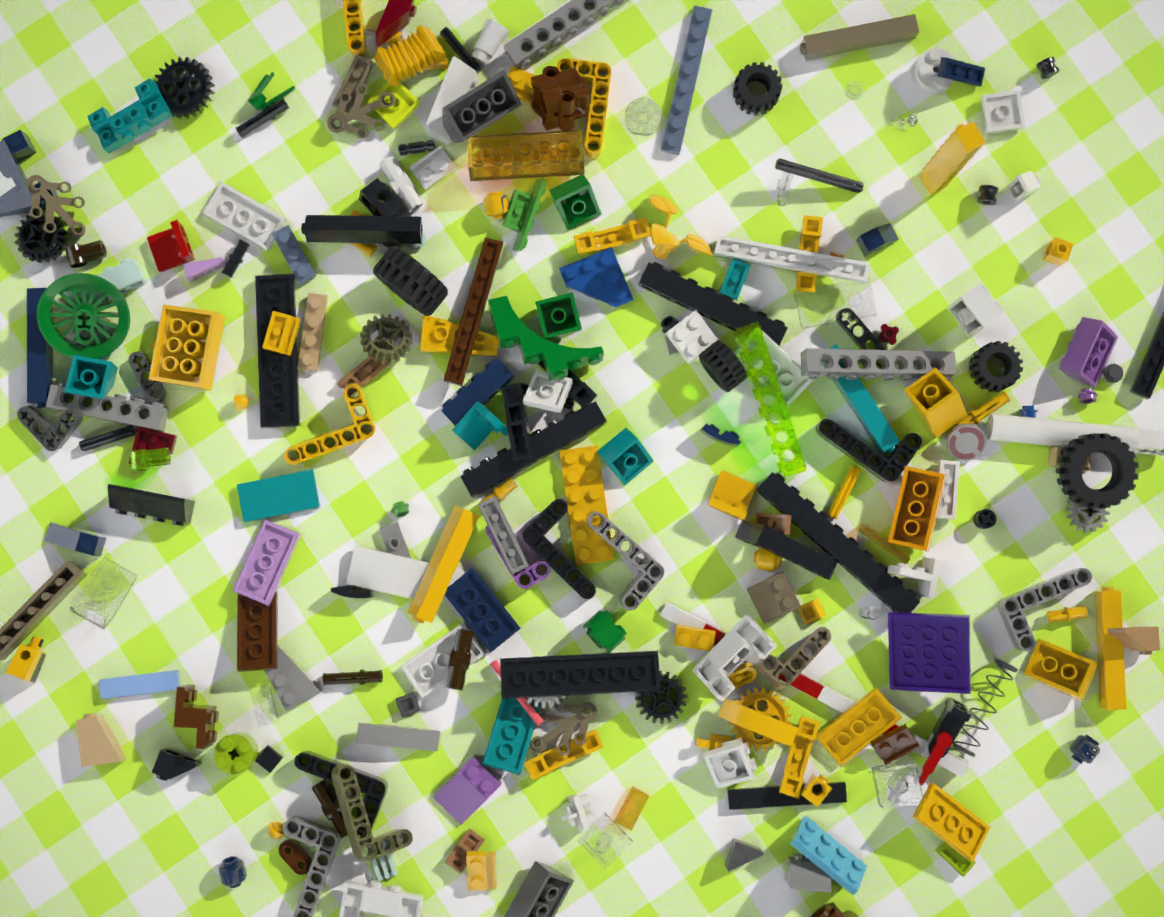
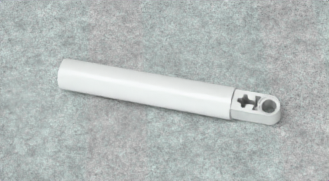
(1060, 433)

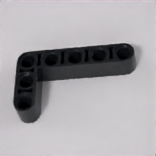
(867, 452)
(786, 548)
(555, 553)
(367, 789)

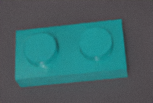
(735, 279)

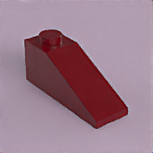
(394, 19)

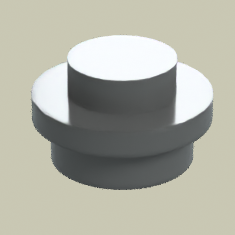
(1113, 373)

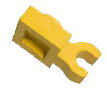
(715, 741)

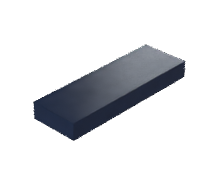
(961, 72)

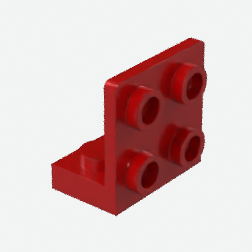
(171, 247)

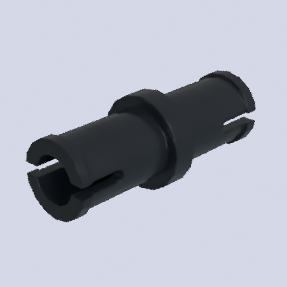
(235, 258)

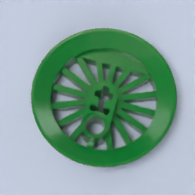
(86, 284)

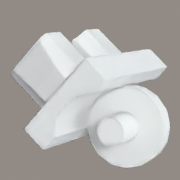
(576, 813)

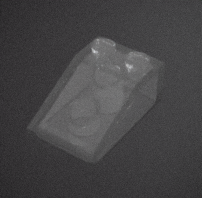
(103, 593)

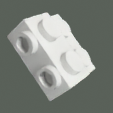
(730, 763)

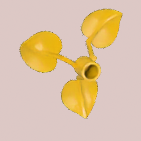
(667, 241)

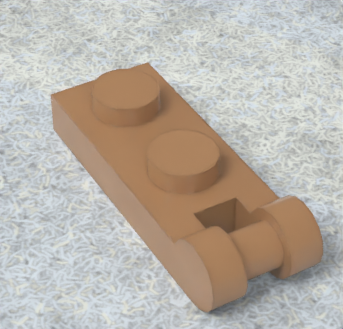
(363, 374)

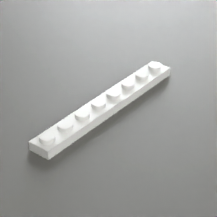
(792, 259)

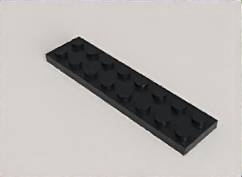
(276, 371)
(579, 674)

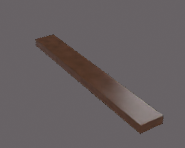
(473, 312)

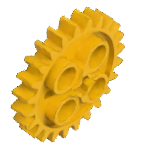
(773, 708)

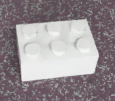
(975, 310)

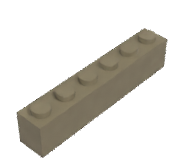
(39, 607)

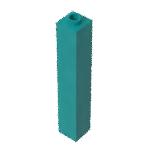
(866, 412)

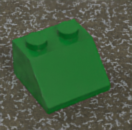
(575, 202)

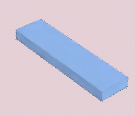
(139, 684)

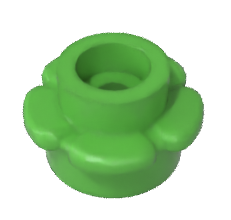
(400, 509)

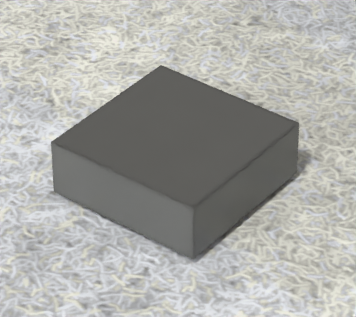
(408, 704)

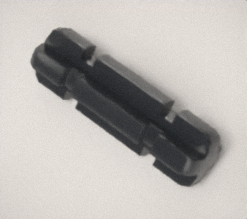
(416, 147)

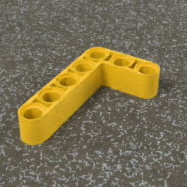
(352, 20)
(597, 101)
(337, 434)

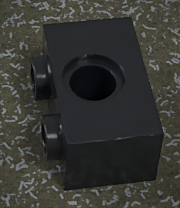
(377, 191)

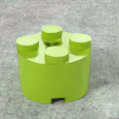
(226, 759)

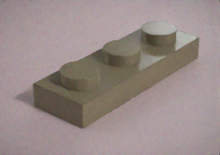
(357, 74)

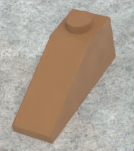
(1138, 638)

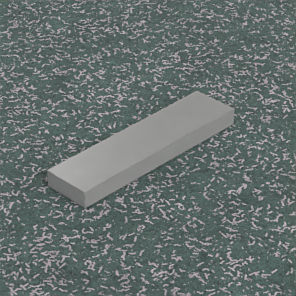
(503, 535)

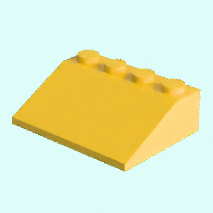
(187, 347)

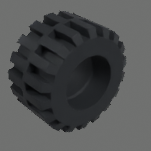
(761, 74)
(1008, 357)
(723, 366)

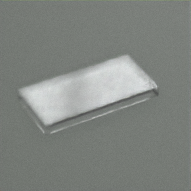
(821, 307)

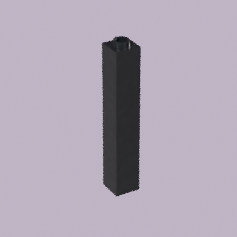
(363, 229)

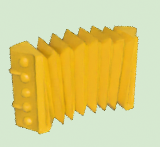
(409, 56)

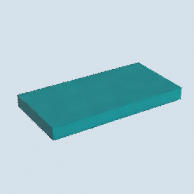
(278, 495)
(510, 737)

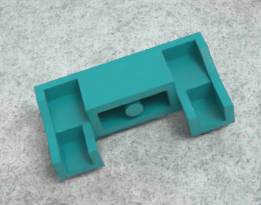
(131, 121)

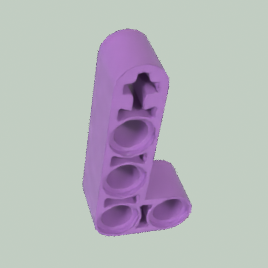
(530, 571)

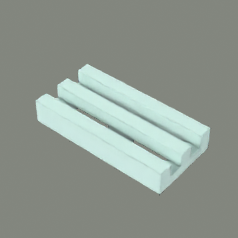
(377, 869)

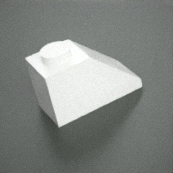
(1024, 185)

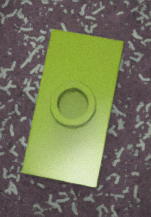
(954, 859)

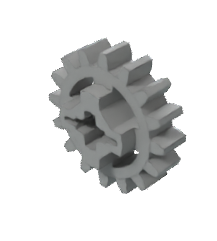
(1086, 519)

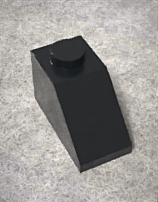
(172, 764)

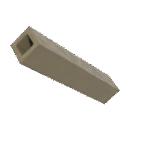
(859, 37)

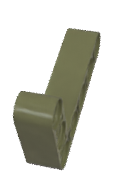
(361, 819)

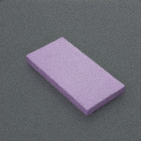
(266, 562)

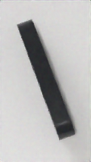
(866, 335)

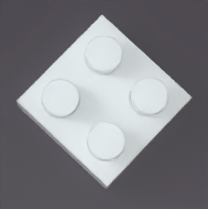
(1003, 112)
(691, 336)
(547, 394)

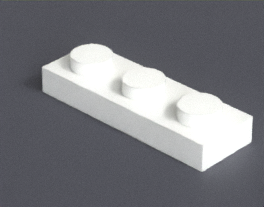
(948, 502)

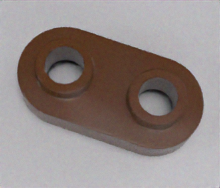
(297, 855)

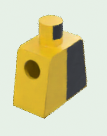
(27, 661)

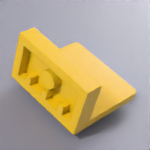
(731, 495)

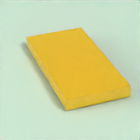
(858, 726)
(951, 821)

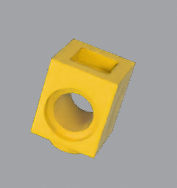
(1058, 251)
(817, 798)

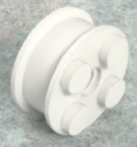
(926, 71)

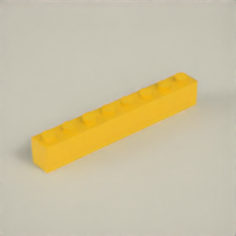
(952, 157)

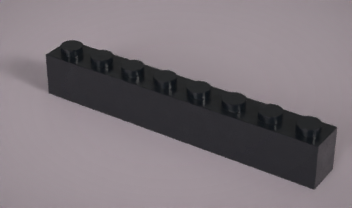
(706, 302)
(543, 444)

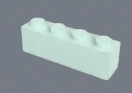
(124, 276)

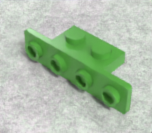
(522, 211)

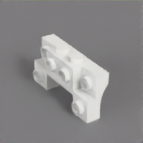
(731, 653)
(379, 899)

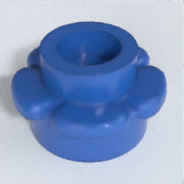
(1028, 411)

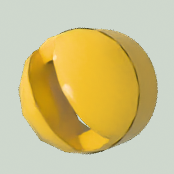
(241, 401)

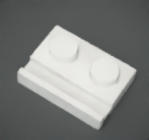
(433, 168)

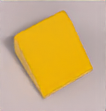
(811, 611)

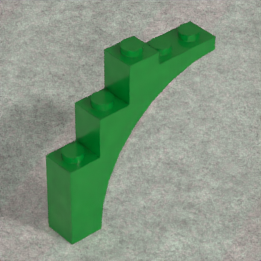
(533, 348)

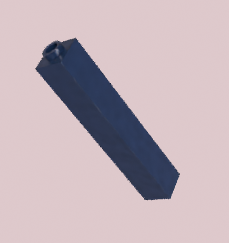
(38, 354)

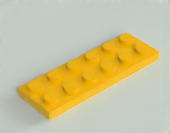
(584, 495)

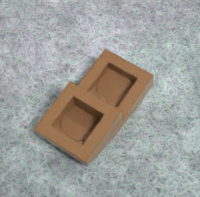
(469, 842)

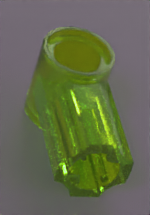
(144, 459)

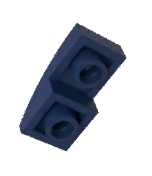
(727, 438)

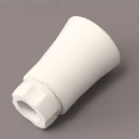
(489, 41)

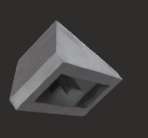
(741, 853)

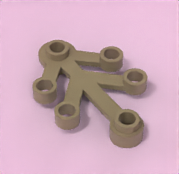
(358, 112)
(53, 204)
(566, 726)

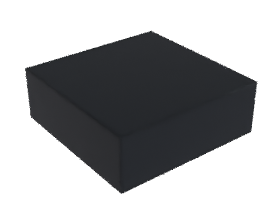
(269, 759)

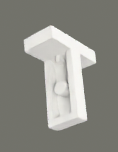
(926, 575)

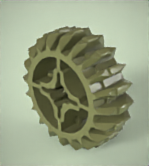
(396, 330)

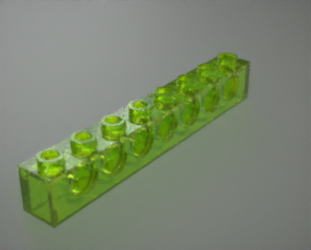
(785, 466)

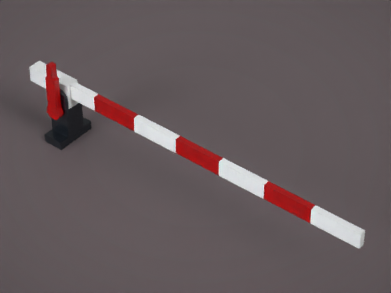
(934, 749)

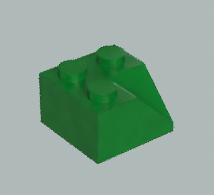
(558, 316)

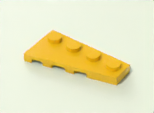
(439, 337)

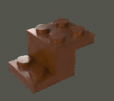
(195, 716)

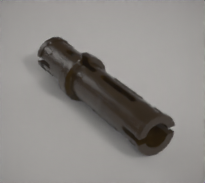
(367, 677)

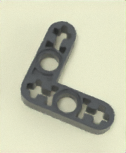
(49, 431)

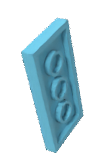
(829, 855)

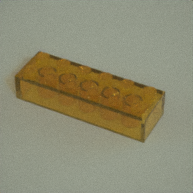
(525, 155)

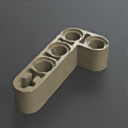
(799, 656)

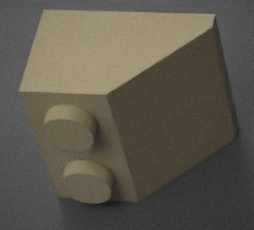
(773, 597)

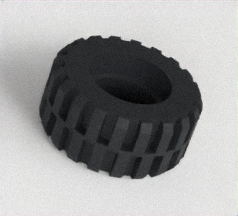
(410, 281)
(1122, 470)

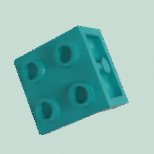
(478, 425)

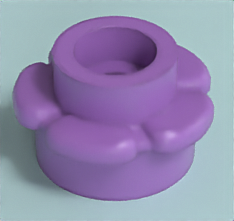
(1087, 396)

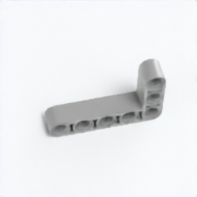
(630, 554)
(1036, 598)
(317, 866)

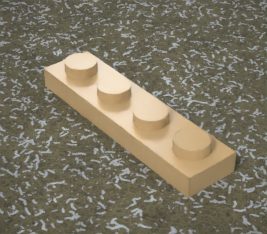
(313, 332)

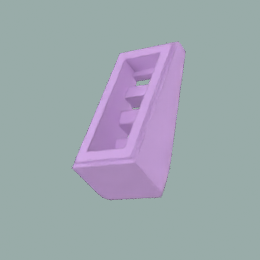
(201, 268)

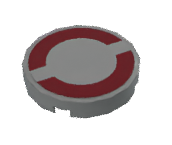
(966, 441)

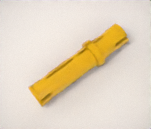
(1000, 400)

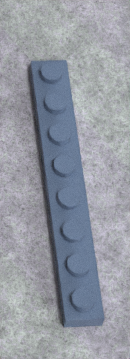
(686, 80)

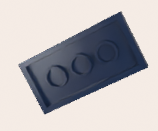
(481, 610)

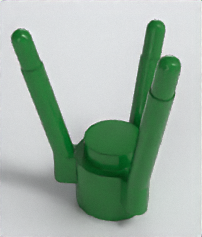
(257, 99)

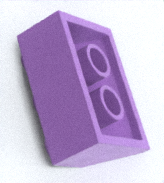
(1088, 351)

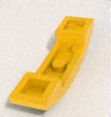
(612, 237)
(809, 241)
(758, 722)
(798, 757)
(551, 759)

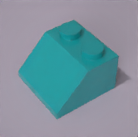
(90, 377)
(625, 456)

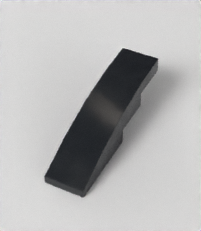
(517, 422)

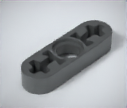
(146, 363)

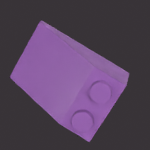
(468, 790)

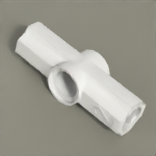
(401, 184)

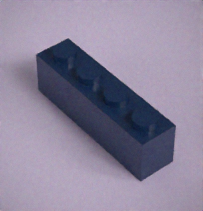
(481, 389)

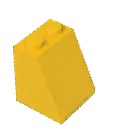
(936, 402)

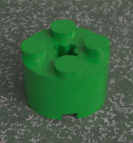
(604, 631)

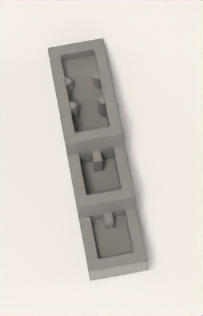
(397, 736)

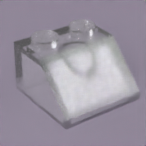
(897, 784)

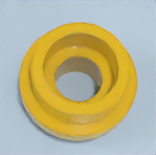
(275, 830)

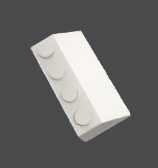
(457, 81)

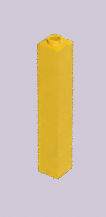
(442, 565)
(1110, 650)

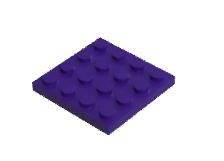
(929, 652)

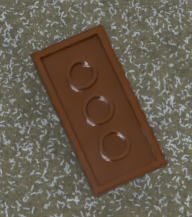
(257, 634)

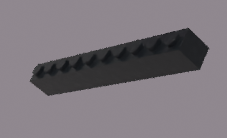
(837, 545)

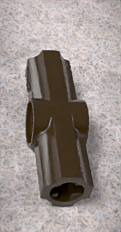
(459, 659)
(330, 805)

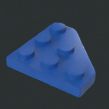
(598, 278)

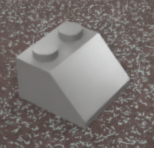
(805, 875)

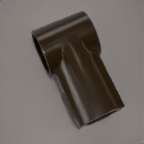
(79, 254)

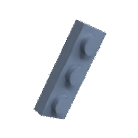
(293, 254)

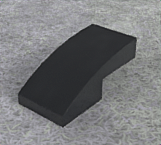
(347, 591)

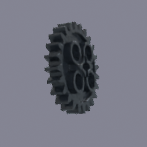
(196, 98)

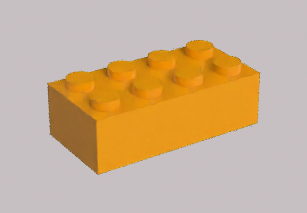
(917, 508)

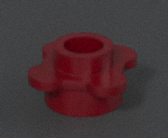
(883, 334)

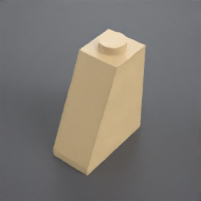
(97, 742)

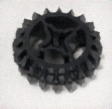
(27, 243)
(675, 707)

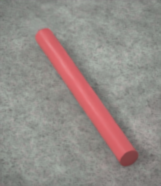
(523, 701)

